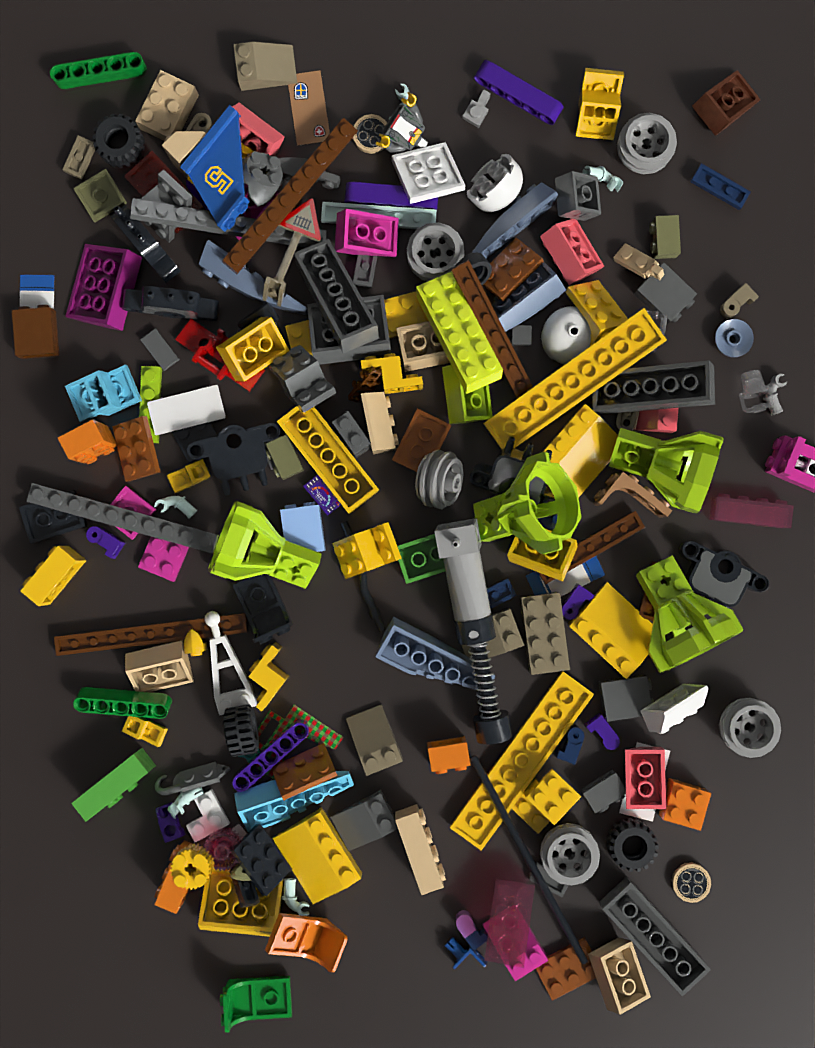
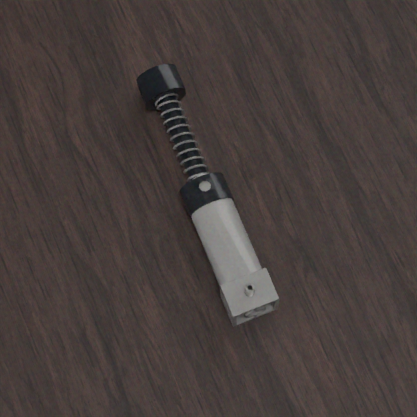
(474, 625)

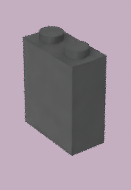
(666, 295)
(352, 434)
(625, 697)

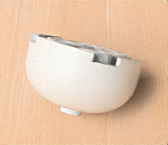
(503, 191)
(557, 335)

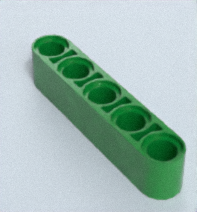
(90, 66)
(122, 702)

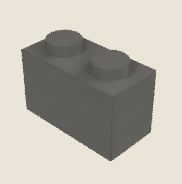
(604, 791)

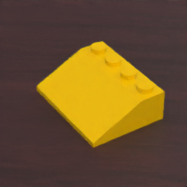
(583, 447)
(614, 630)
(318, 856)
(223, 913)

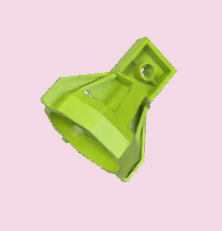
(662, 462)
(517, 514)
(267, 552)
(677, 608)

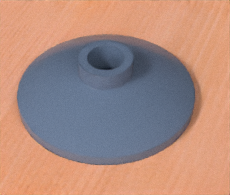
(740, 331)

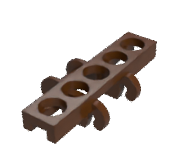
(365, 385)

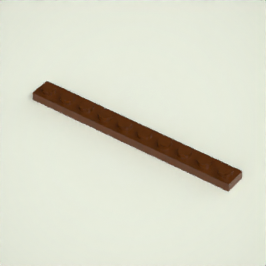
(289, 196)
(146, 635)

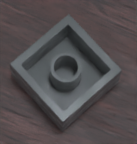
(578, 196)

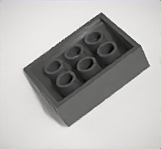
(325, 347)

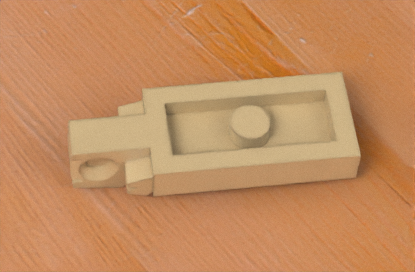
(638, 262)

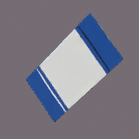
(37, 290)
(581, 575)

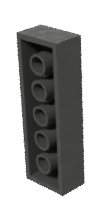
(336, 296)
(657, 388)
(654, 936)

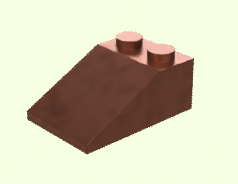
(726, 102)

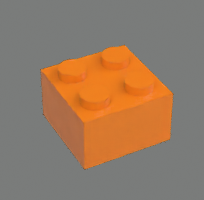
(448, 754)
(685, 804)

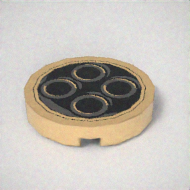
(368, 133)
(691, 882)

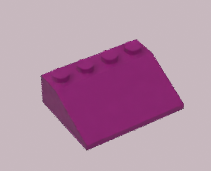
(100, 285)

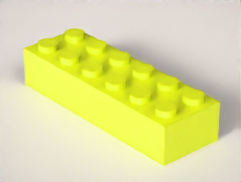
(459, 332)

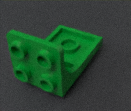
(255, 999)

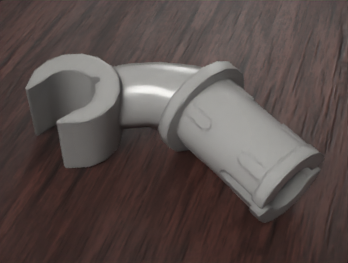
(776, 408)

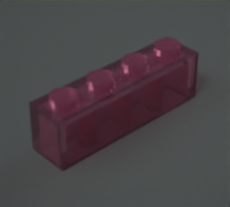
(751, 512)

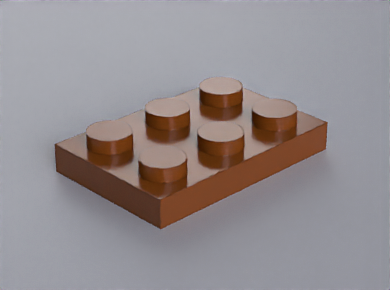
(512, 269)
(421, 438)
(136, 448)
(303, 771)
(564, 970)

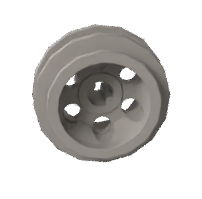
(641, 159)
(434, 232)
(439, 479)
(737, 715)
(566, 834)

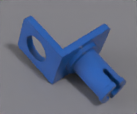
(459, 952)

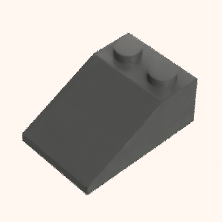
(365, 821)

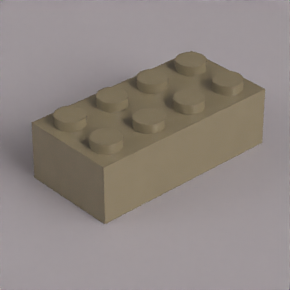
(544, 633)

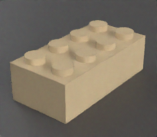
(419, 850)

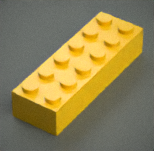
(328, 457)

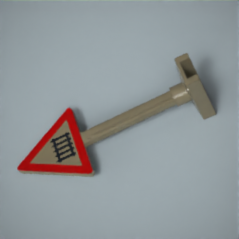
(303, 223)

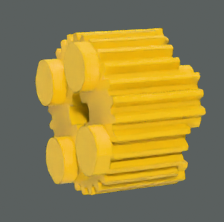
(186, 876)

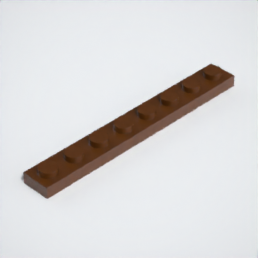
(492, 328)

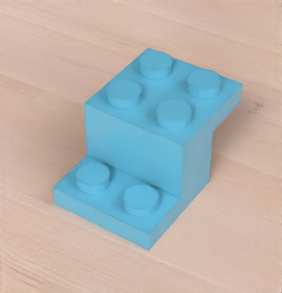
(103, 393)

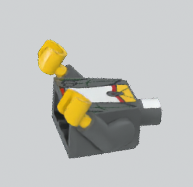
(404, 128)

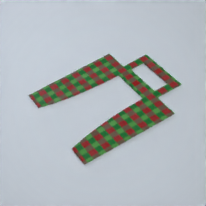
(317, 732)

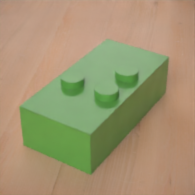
(420, 559)
(110, 788)

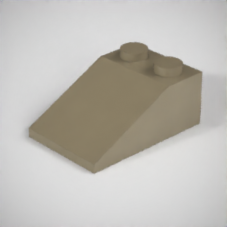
(264, 65)
(506, 637)
(374, 740)

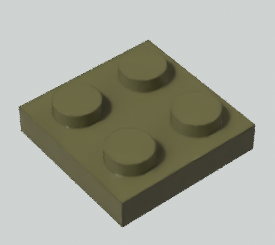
(100, 195)

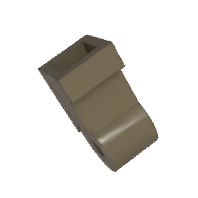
(733, 303)

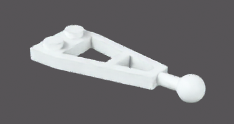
(233, 698)

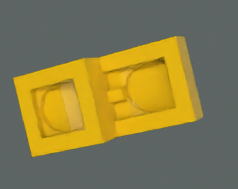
(188, 476)
(145, 729)

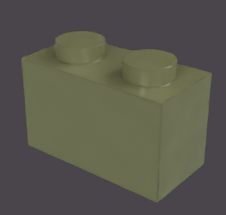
(665, 237)
(284, 457)

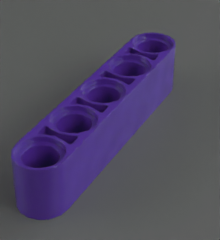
(518, 92)
(383, 196)
(266, 763)

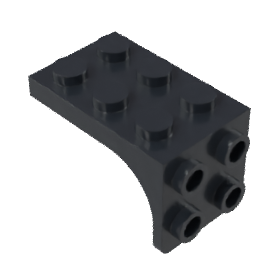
(263, 607)

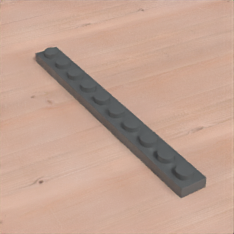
(204, 221)
(122, 518)

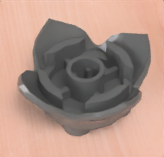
(262, 176)

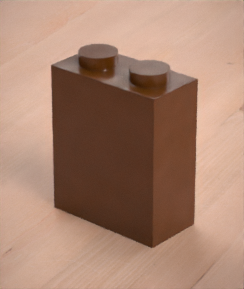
(35, 332)

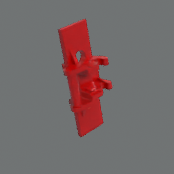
(194, 334)

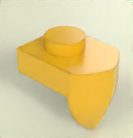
(193, 644)

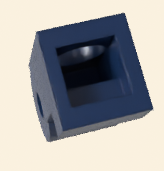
(572, 745)

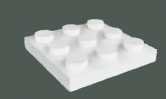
(428, 172)

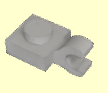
(476, 110)

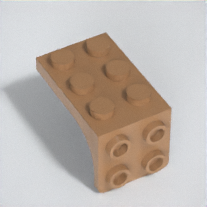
(630, 485)

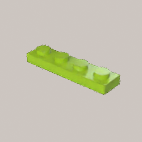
(150, 390)

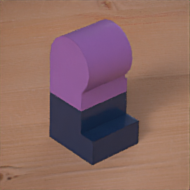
(469, 930)

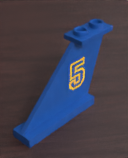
(218, 170)

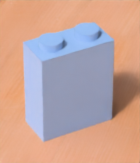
(303, 526)

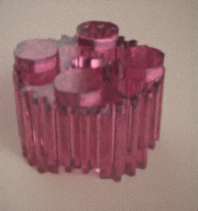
(222, 838)

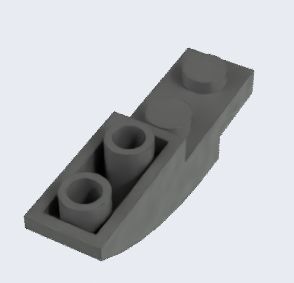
(291, 166)

